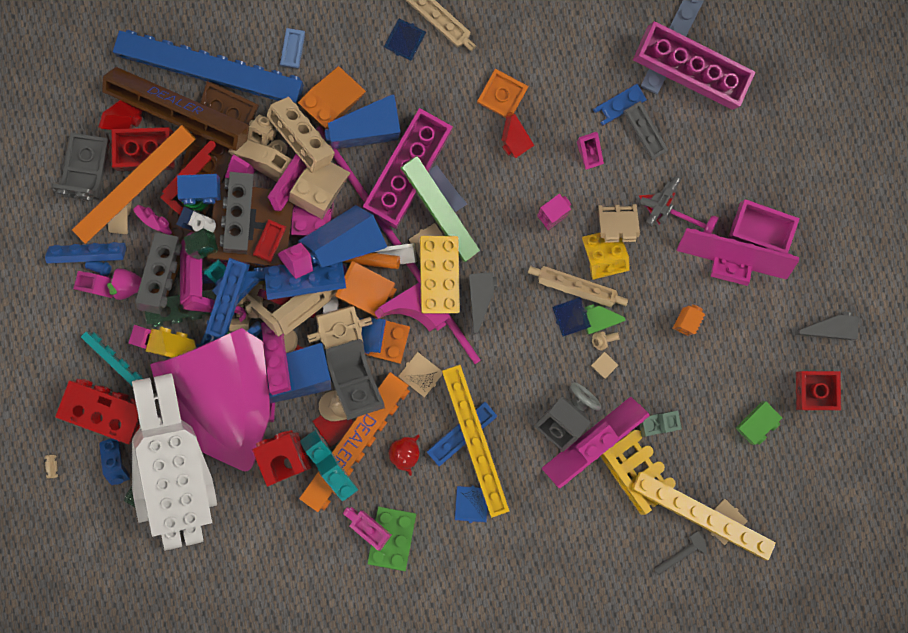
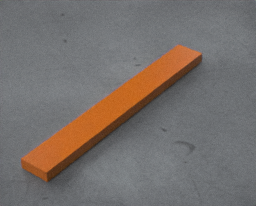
(134, 184)

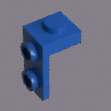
(112, 462)

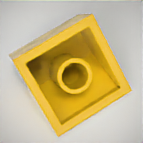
(168, 344)

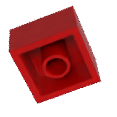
(818, 390)

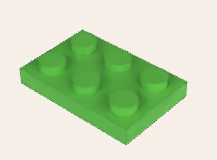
(397, 548)

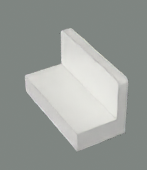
(405, 251)

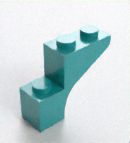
(328, 465)

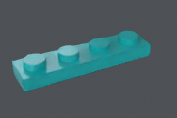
(107, 354)

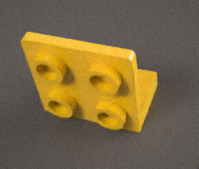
(605, 257)

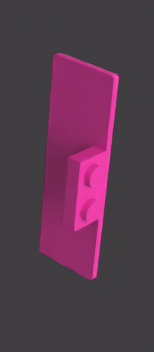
(736, 259)
(595, 442)

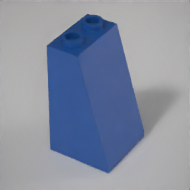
(365, 126)
(344, 238)
(306, 372)

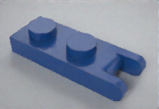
(615, 106)

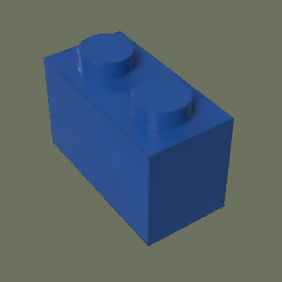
(198, 188)

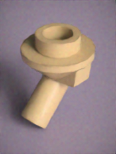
(600, 339)

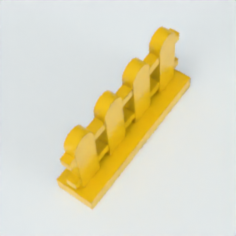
(627, 466)

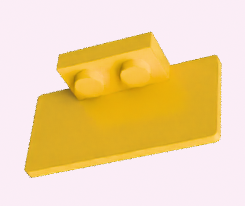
(439, 274)

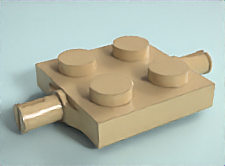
(339, 327)

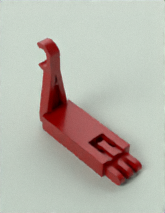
(191, 168)

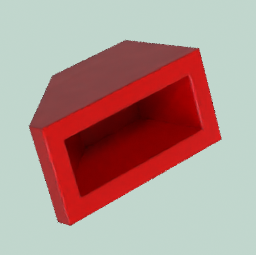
(120, 116)
(514, 137)

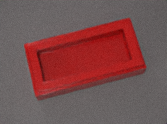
(269, 241)

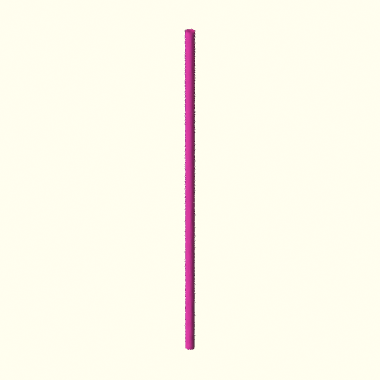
(394, 240)

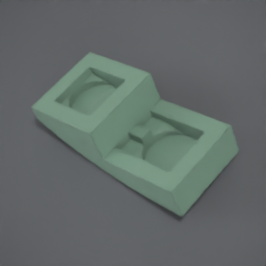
(660, 423)

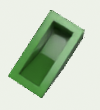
(601, 318)

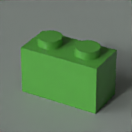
(759, 423)

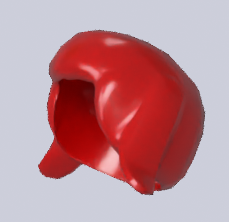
(404, 453)

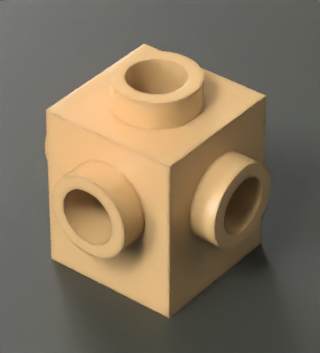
(261, 130)

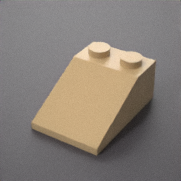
(318, 189)

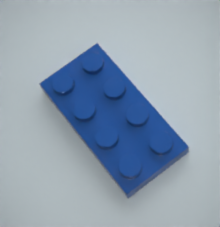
(282, 283)

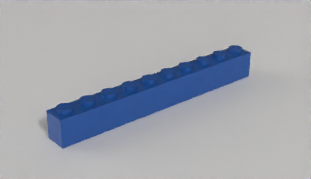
(207, 67)

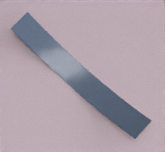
(449, 192)

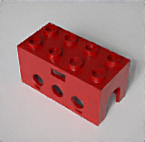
(98, 401)
(272, 453)

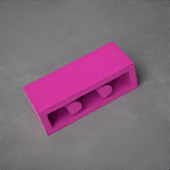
(554, 211)

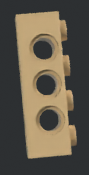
(300, 134)

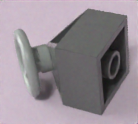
(566, 418)

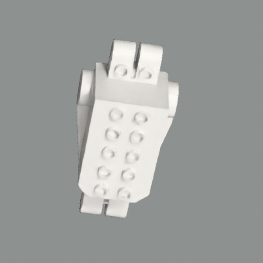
(168, 468)

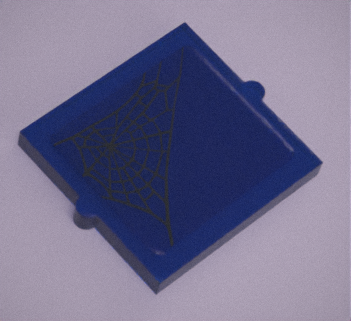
(405, 39)
(571, 316)

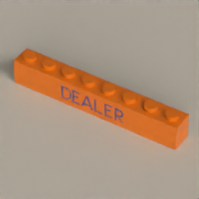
(356, 439)

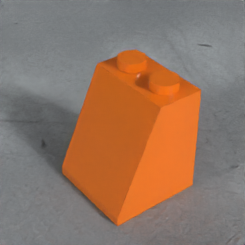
(365, 289)

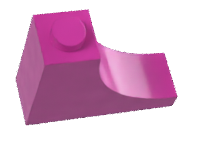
(409, 304)

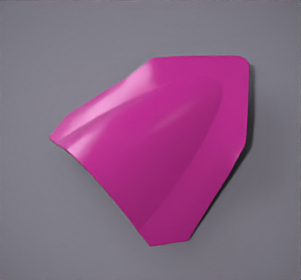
(223, 395)

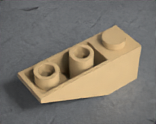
(263, 159)

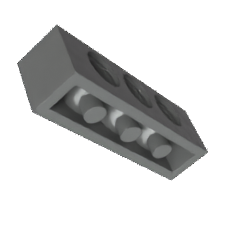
(243, 183)
(161, 245)

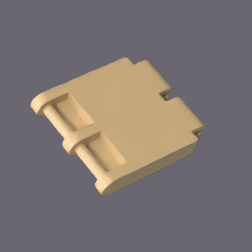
(619, 223)

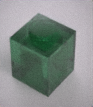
(200, 244)

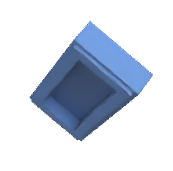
(292, 48)

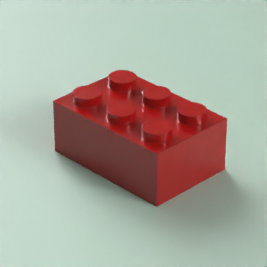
(135, 145)

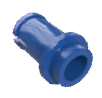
(99, 267)

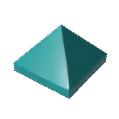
(215, 271)

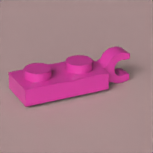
(367, 528)

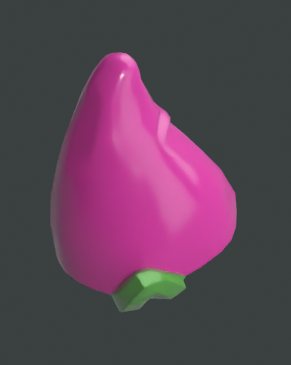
(124, 284)

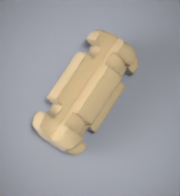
(51, 466)

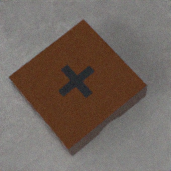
(260, 213)

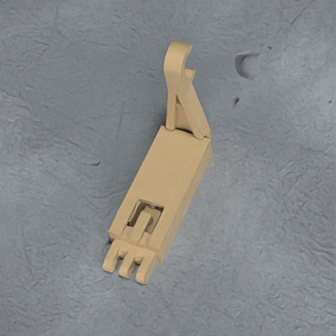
(291, 313)

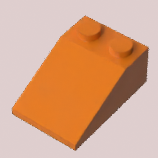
(331, 97)

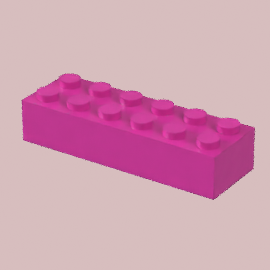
(694, 65)
(393, 190)

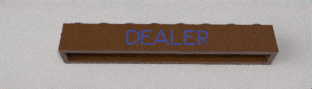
(175, 108)

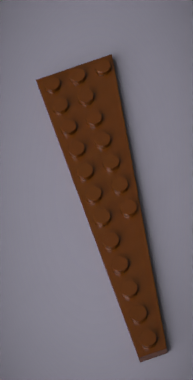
(228, 104)

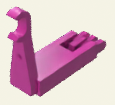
(191, 285)

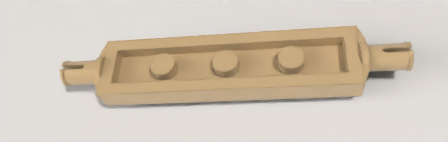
(444, 22)
(577, 286)

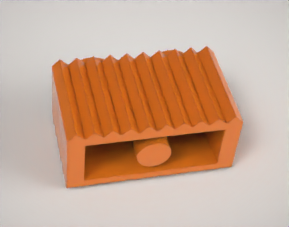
(689, 320)

